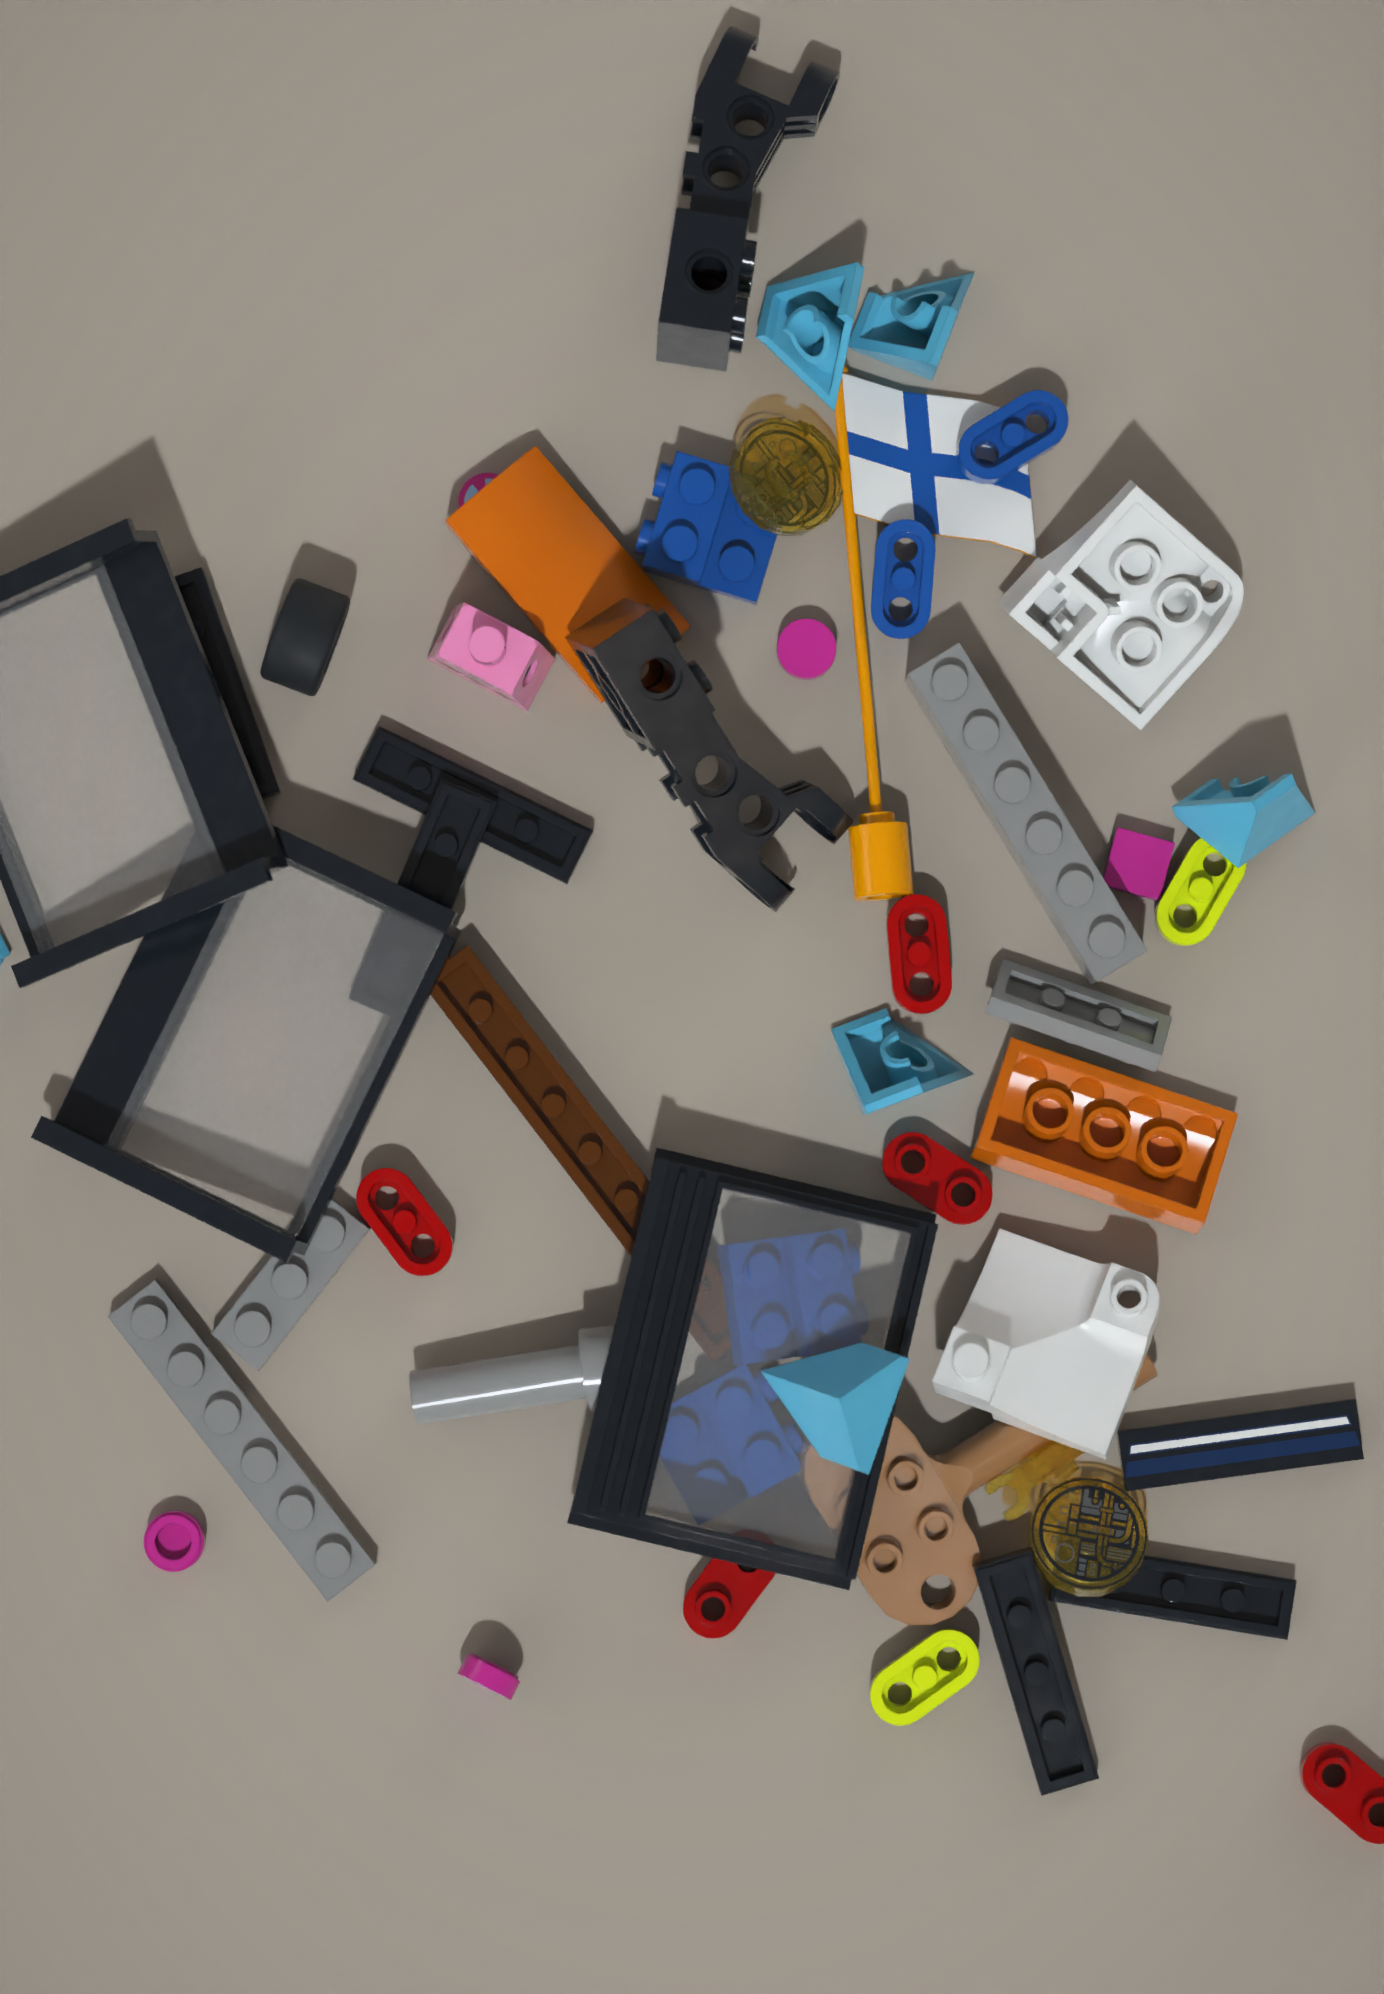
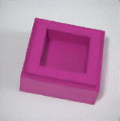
(1138, 864)

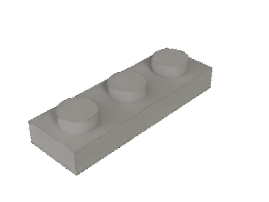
(1078, 1015)
(287, 1290)

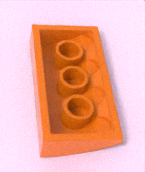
(552, 554)
(1104, 1136)

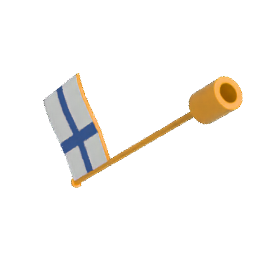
(895, 467)

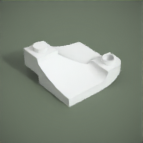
(1128, 603)
(1050, 1343)

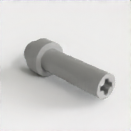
(513, 1380)

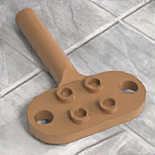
(920, 1520)

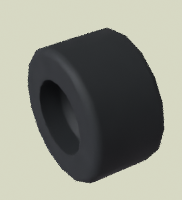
(305, 637)

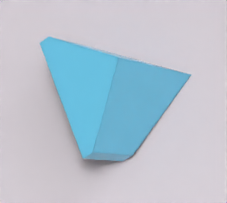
(910, 324)
(811, 325)
(1247, 817)
(891, 1061)
(841, 1400)

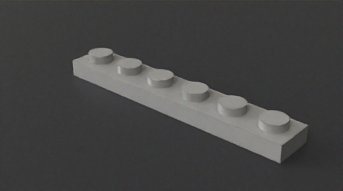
(242, 1440)

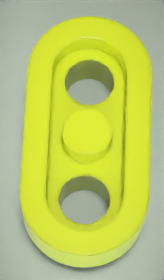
(1199, 891)
(927, 1680)

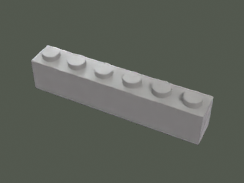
(1025, 814)

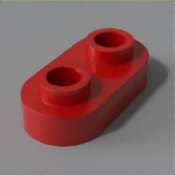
(919, 955)
(937, 1178)
(404, 1222)
(730, 1584)
(1352, 1796)

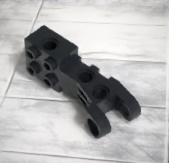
(709, 243)
(676, 722)

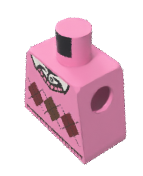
(492, 655)

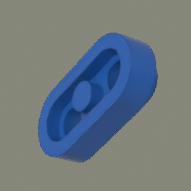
(1010, 438)
(903, 579)

